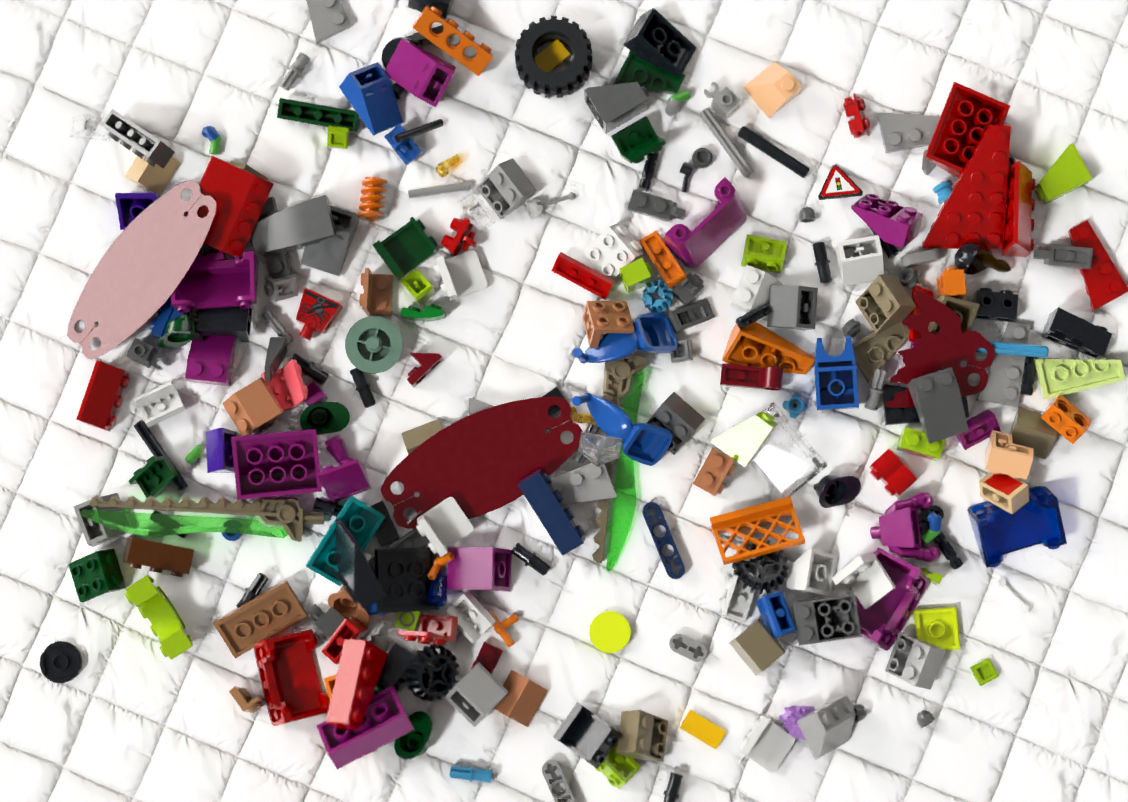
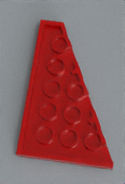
(978, 200)

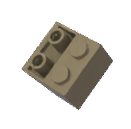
(885, 303)
(642, 736)

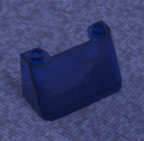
(1002, 532)

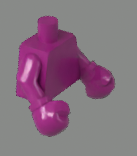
(901, 529)

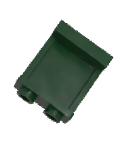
(406, 248)

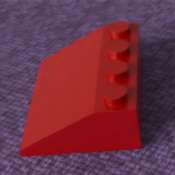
(962, 127)
(238, 201)
(1018, 212)

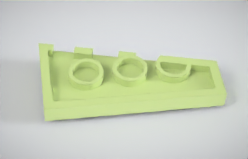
(1076, 375)

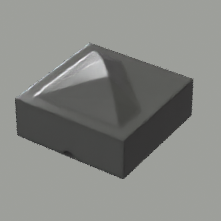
(683, 352)

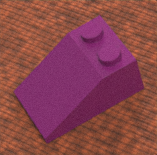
(211, 360)

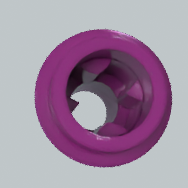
(337, 448)

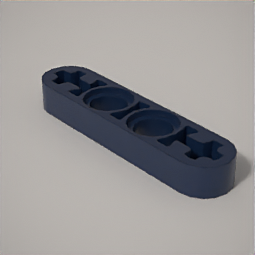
(664, 540)

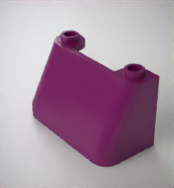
(697, 245)
(218, 284)
(889, 615)

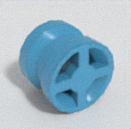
(943, 191)

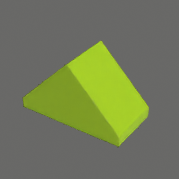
(418, 286)

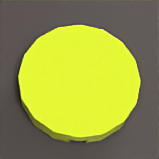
(609, 632)

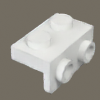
(160, 404)
(737, 600)
(472, 616)

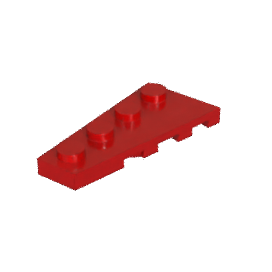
(1103, 281)

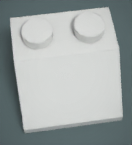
(753, 290)

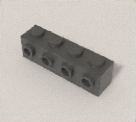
(137, 138)

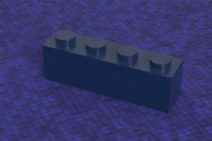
(551, 511)

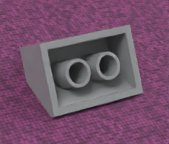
(828, 726)

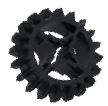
(776, 564)
(421, 679)

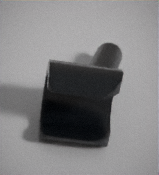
(686, 169)

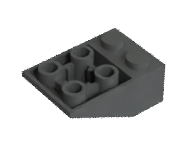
(332, 252)
(827, 620)

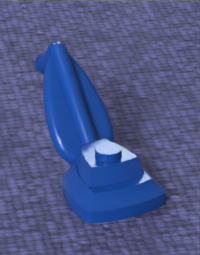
(651, 334)
(640, 441)

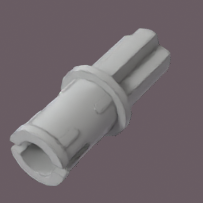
(295, 71)
(876, 389)

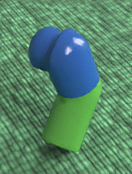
(214, 137)
(934, 527)

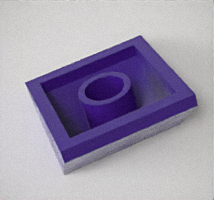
(131, 205)
(220, 450)

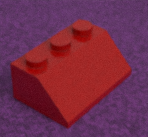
(103, 396)

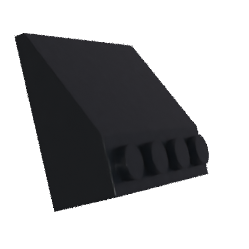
(354, 569)

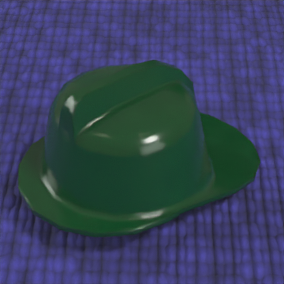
(178, 333)
(325, 417)
(416, 741)

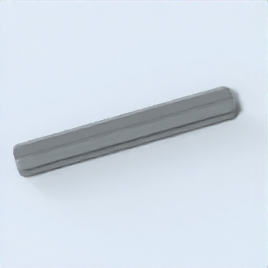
(726, 142)

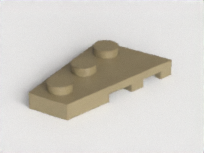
(876, 349)

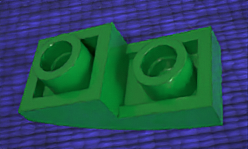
(430, 313)

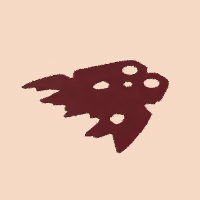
(941, 350)

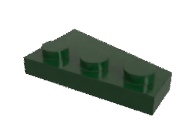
(649, 76)

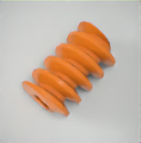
(372, 198)

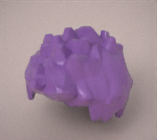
(792, 715)

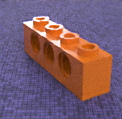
(474, 63)

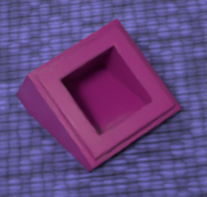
(315, 394)

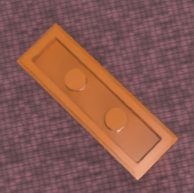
(662, 259)

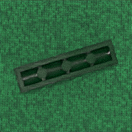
(318, 114)

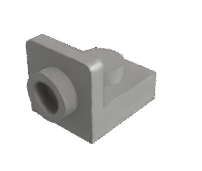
(281, 288)

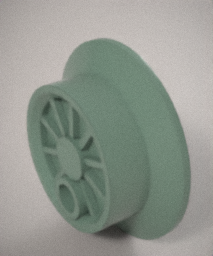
(374, 344)

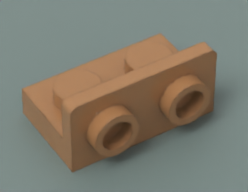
(243, 698)

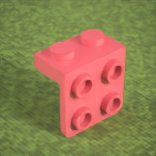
(288, 386)

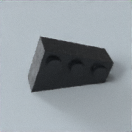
(1076, 333)

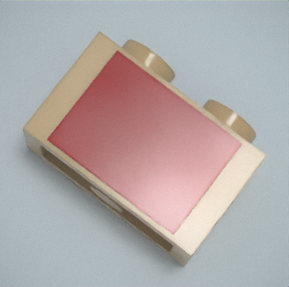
(1004, 491)

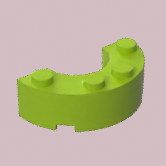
(163, 616)

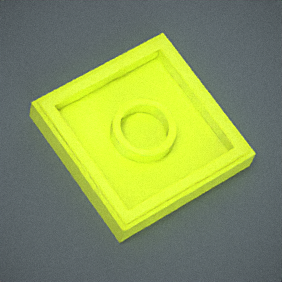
(938, 627)

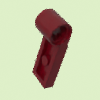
(751, 377)

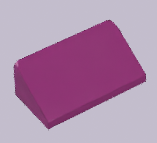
(979, 429)

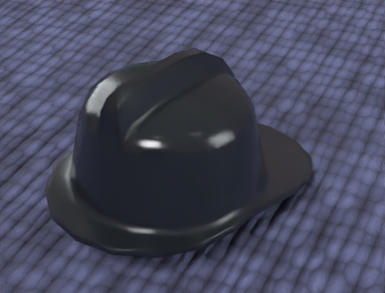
(837, 490)

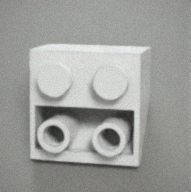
(860, 260)

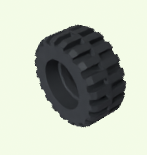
(545, 32)

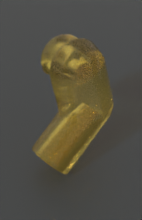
(443, 167)
(581, 417)

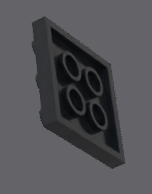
(404, 579)

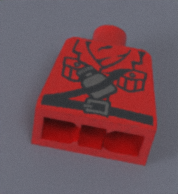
(316, 313)

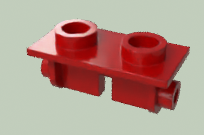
(856, 108)

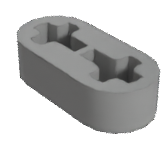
(920, 258)
(685, 652)

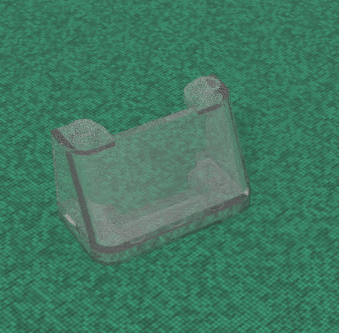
(787, 456)

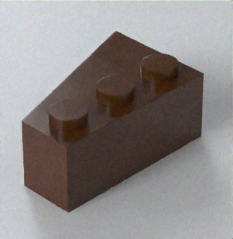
(158, 556)

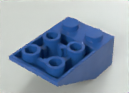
(372, 98)

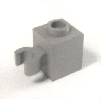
(723, 101)

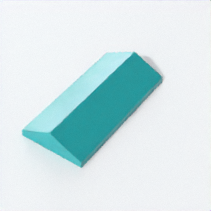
(362, 523)

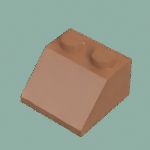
(253, 407)

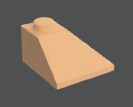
(773, 89)

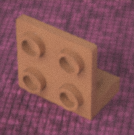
(377, 293)
(606, 317)
(714, 472)

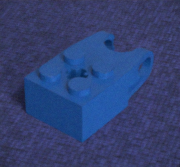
(832, 370)

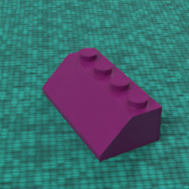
(381, 724)

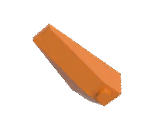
(763, 348)

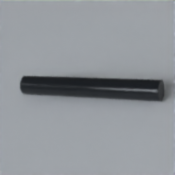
(418, 130)

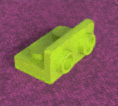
(764, 253)
(618, 768)

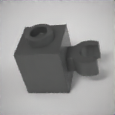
(688, 289)
(144, 354)
(326, 623)

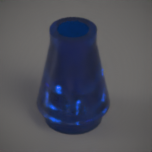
(438, 592)

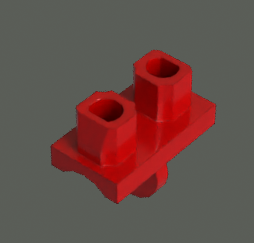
(462, 237)

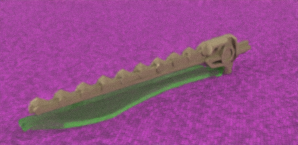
(615, 386)
(271, 511)

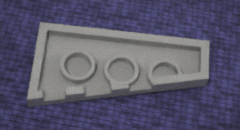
(327, 18)
(906, 130)
(1006, 370)
(585, 484)

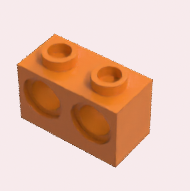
(951, 283)
(1066, 419)

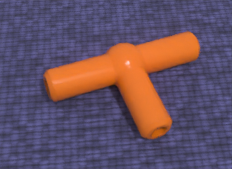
(439, 564)
(500, 627)

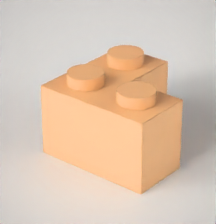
(1006, 457)

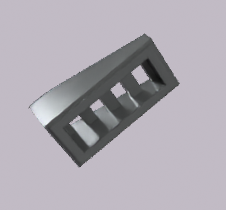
(676, 323)
(275, 355)

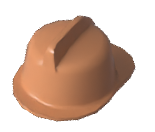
(345, 606)

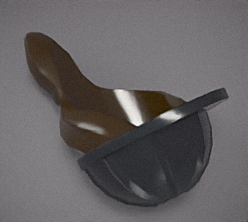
(976, 258)

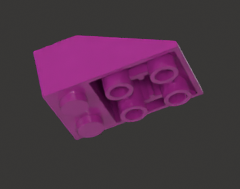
(420, 72)
(889, 220)
(344, 479)

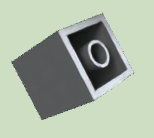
(616, 103)

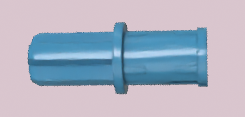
(470, 773)

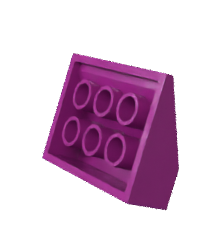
(276, 464)

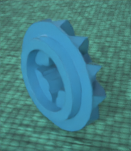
(658, 305)

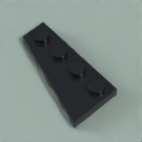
(906, 415)

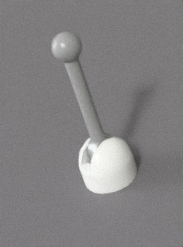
(536, 207)

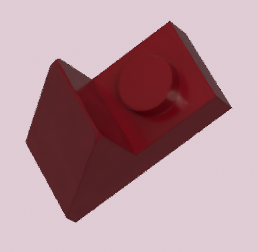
(428, 362)
(488, 657)

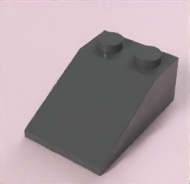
(939, 405)

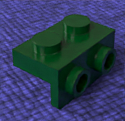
(154, 476)

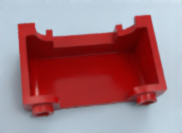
(290, 677)

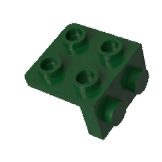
(637, 141)
(97, 574)

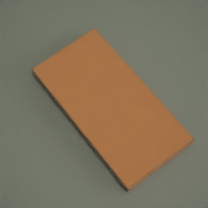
(260, 618)

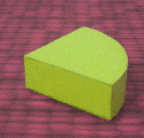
(934, 577)

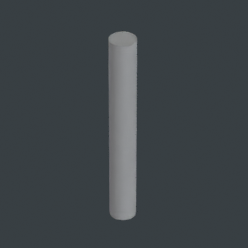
(438, 189)

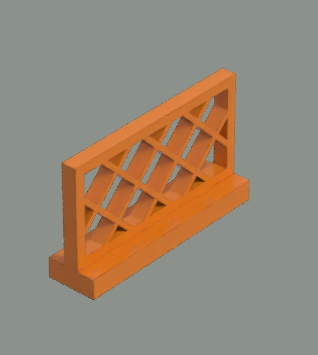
(752, 518)

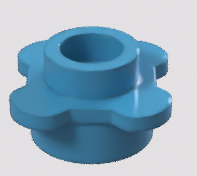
(789, 405)

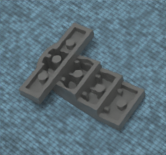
(290, 231)

